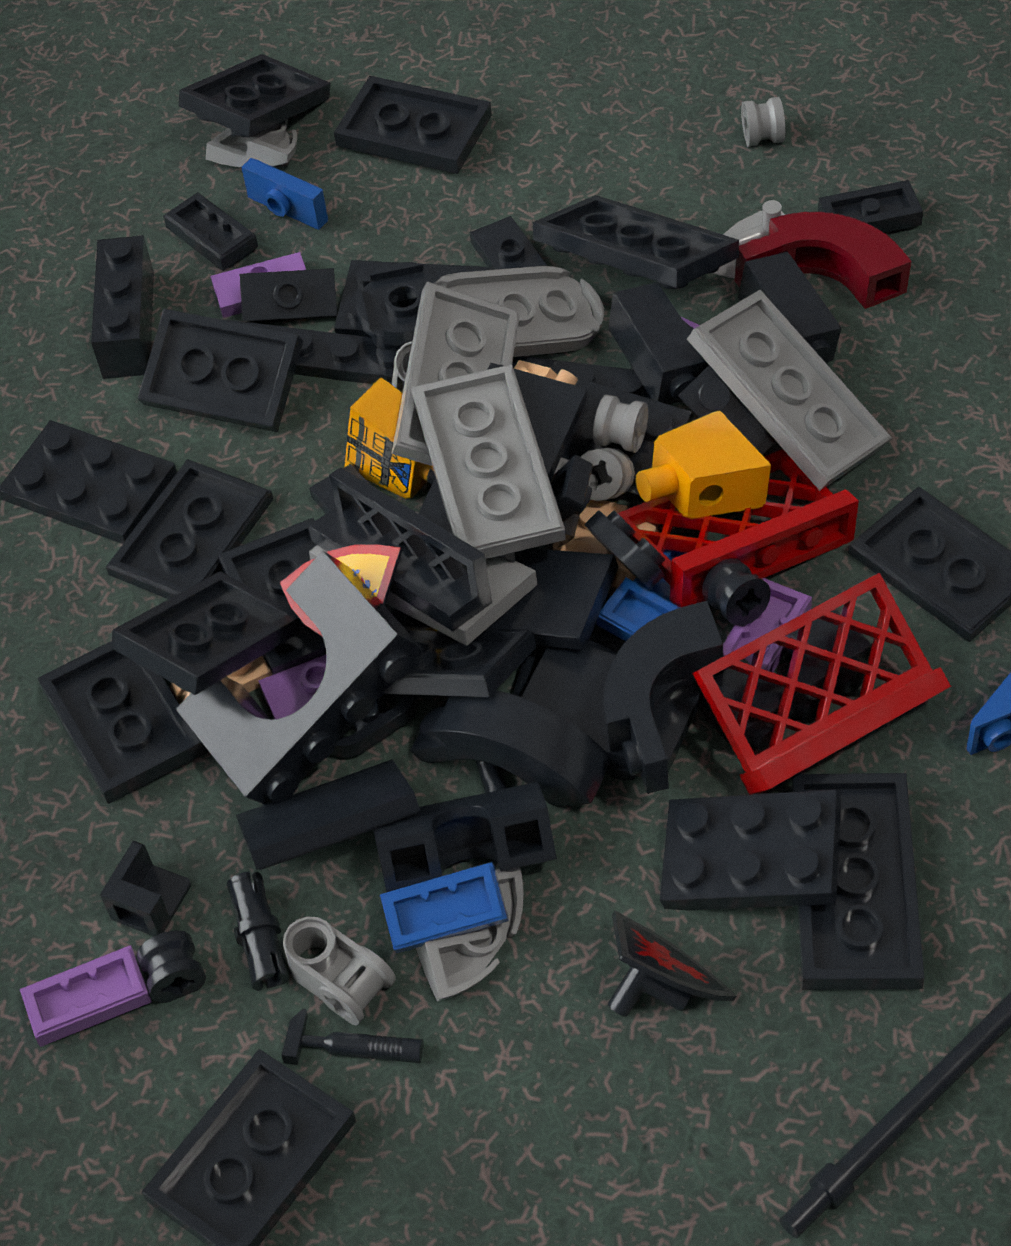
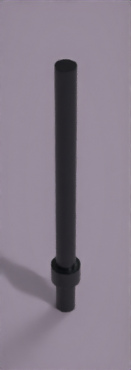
(835, 1182)

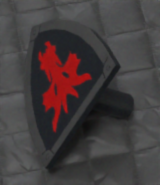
(659, 970)

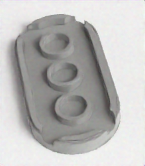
(551, 305)

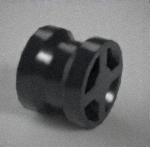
(736, 591)
(170, 966)

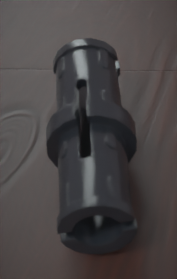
(257, 930)

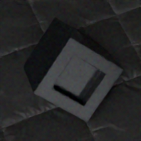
(143, 893)

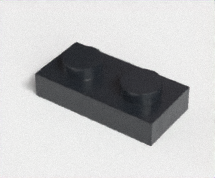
(882, 206)
(710, 394)

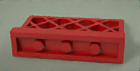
(765, 547)
(843, 725)

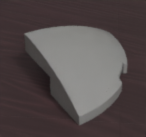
(268, 146)
(461, 960)

